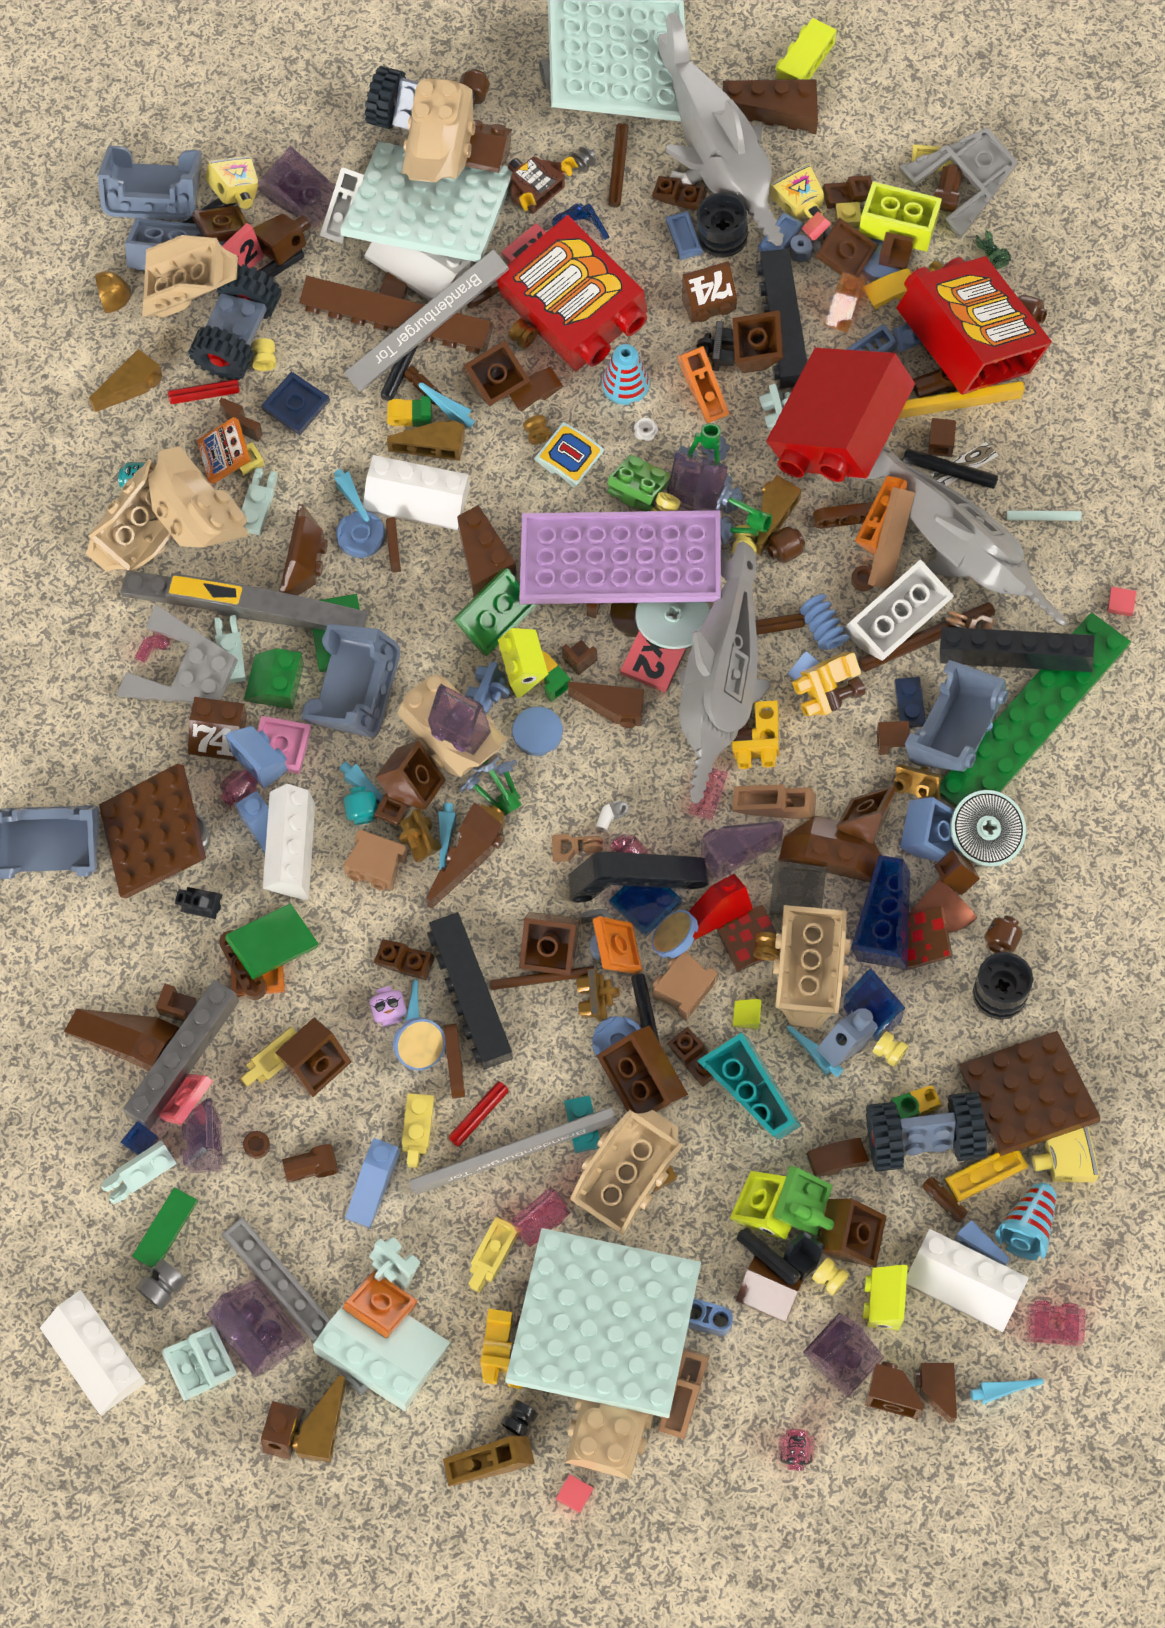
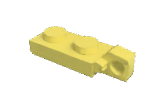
(266, 1062)
(417, 1127)
(492, 1253)

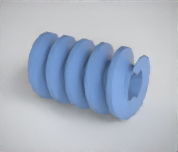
(821, 623)

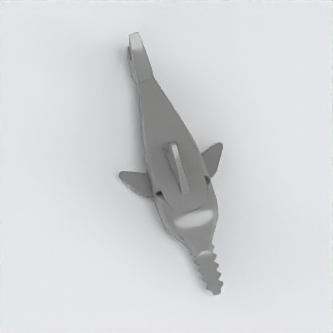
(717, 133)
(964, 535)
(722, 669)

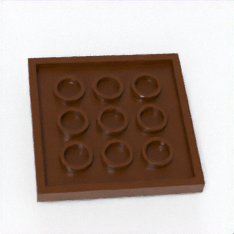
(152, 831)
(1030, 1093)

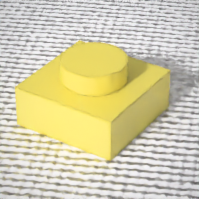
(849, 213)
(256, 460)

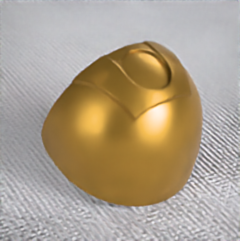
(112, 290)

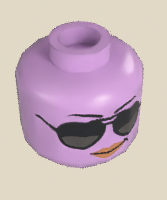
(388, 1006)

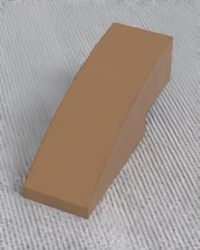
(775, 801)
(687, 1388)

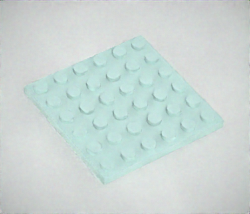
(610, 58)
(430, 217)
(604, 1323)

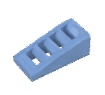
(874, 336)
(977, 1240)

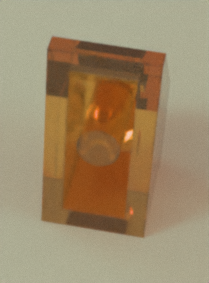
(845, 302)

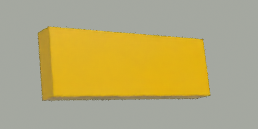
(984, 1174)

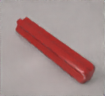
(203, 391)
(478, 1114)

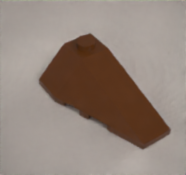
(477, 840)
(124, 1035)

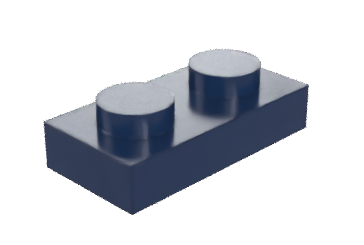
(910, 701)

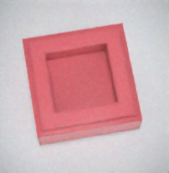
(816, 226)
(1121, 601)
(574, 1493)

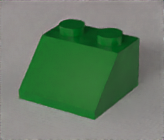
(275, 678)

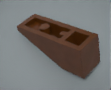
(615, 703)

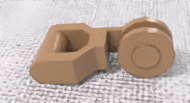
(956, 621)
(591, 844)

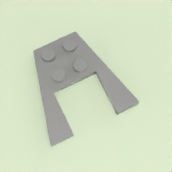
(982, 162)
(202, 673)

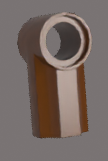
(949, 187)
(932, 384)
(317, 1162)

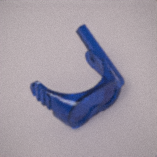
(580, 211)

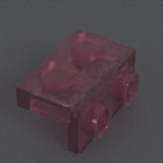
(544, 1213)

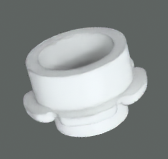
(645, 423)

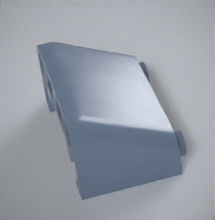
(149, 189)
(355, 681)
(957, 719)
(48, 839)

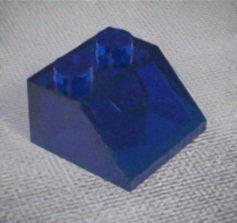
(876, 997)

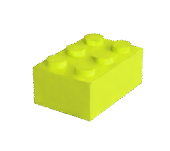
(900, 213)

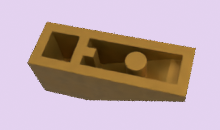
(130, 380)
(432, 440)
(778, 500)
(320, 1427)
(489, 1460)

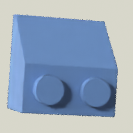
(256, 755)
(928, 829)

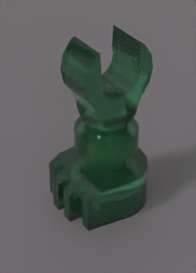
(998, 257)

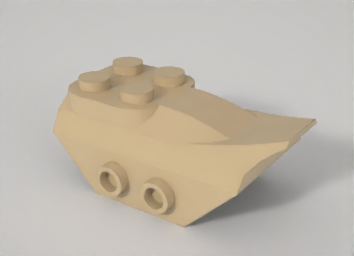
(439, 131)
(184, 271)
(190, 504)
(130, 529)
(415, 713)
(811, 964)
(627, 1168)
(607, 1438)

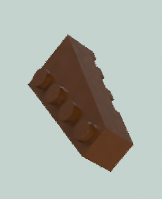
(777, 101)

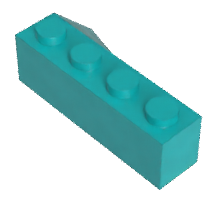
(748, 1080)

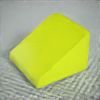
(747, 1013)

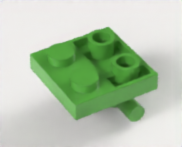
(637, 483)
(804, 1202)

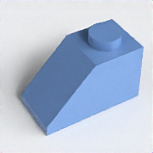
(255, 816)

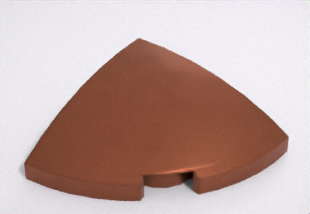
(956, 911)

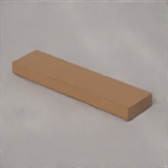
(891, 538)

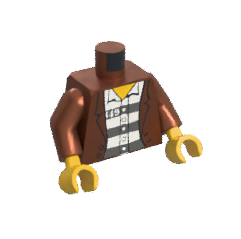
(537, 181)

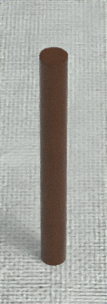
(537, 978)

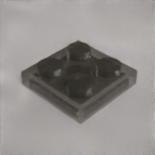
(796, 886)

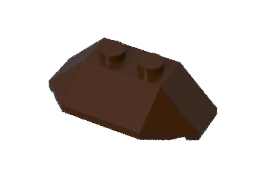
(304, 554)
(822, 844)

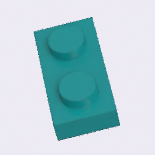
(576, 1109)

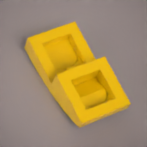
(887, 288)

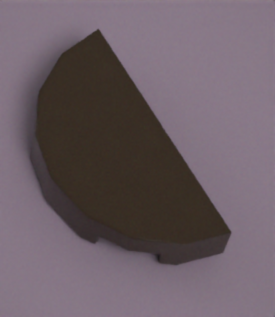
(624, 618)

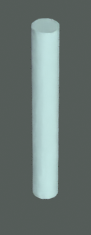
(1043, 515)

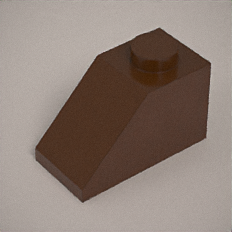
(938, 1388)

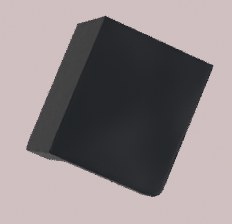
(804, 1254)

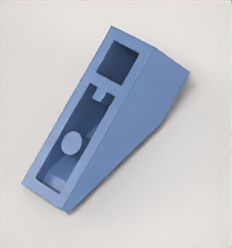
(372, 1182)

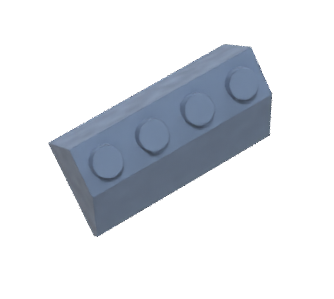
(149, 233)

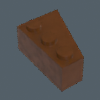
(482, 549)

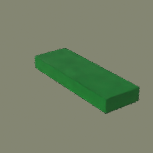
(165, 1228)

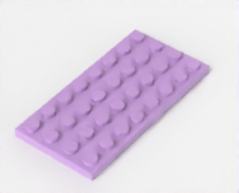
(620, 557)

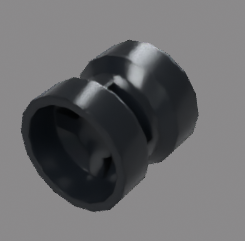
(519, 1418)

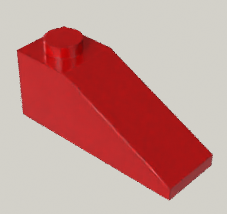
(720, 905)

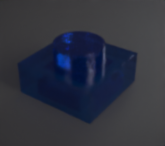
(139, 1139)

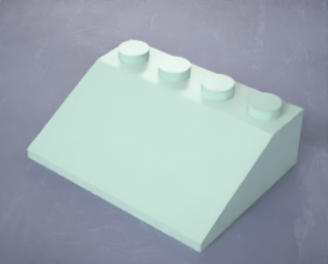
(389, 1366)

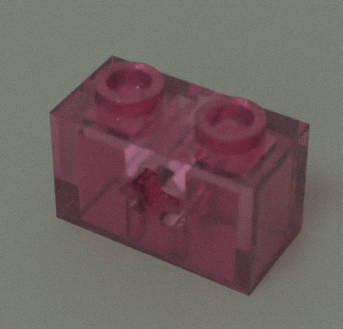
(1042, 1330)

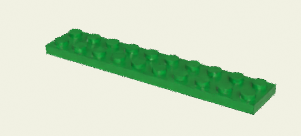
(1033, 717)

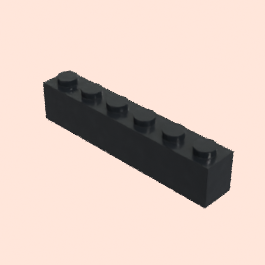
(781, 295)
(1017, 649)
(470, 991)

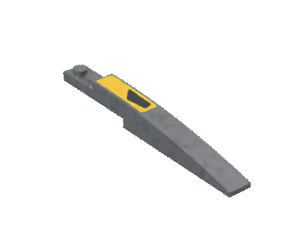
(240, 600)

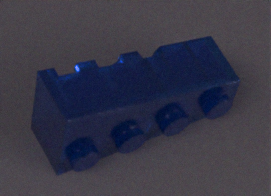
(884, 920)

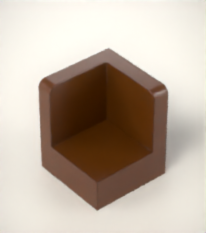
(896, 251)
(941, 437)
(579, 656)
(891, 735)
(957, 872)
(174, 1004)

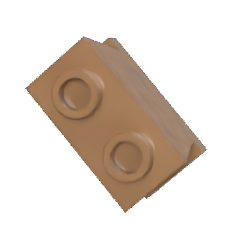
(375, 860)
(684, 984)

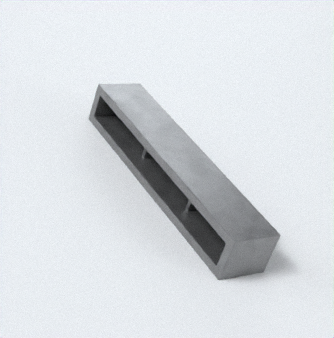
(181, 1054)

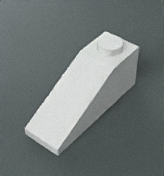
(340, 203)

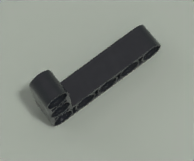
(635, 870)

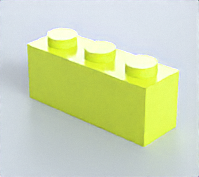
(807, 52)

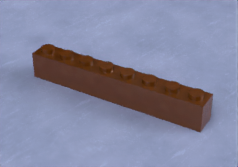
(391, 313)

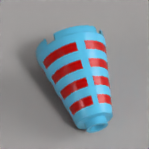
(625, 376)
(1029, 1223)

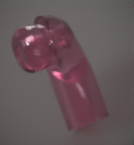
(150, 643)

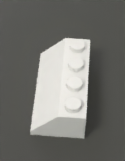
(420, 270)
(415, 492)
(898, 611)
(289, 842)
(966, 1280)
(91, 1353)

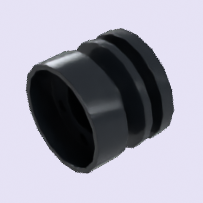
(722, 225)
(1008, 974)

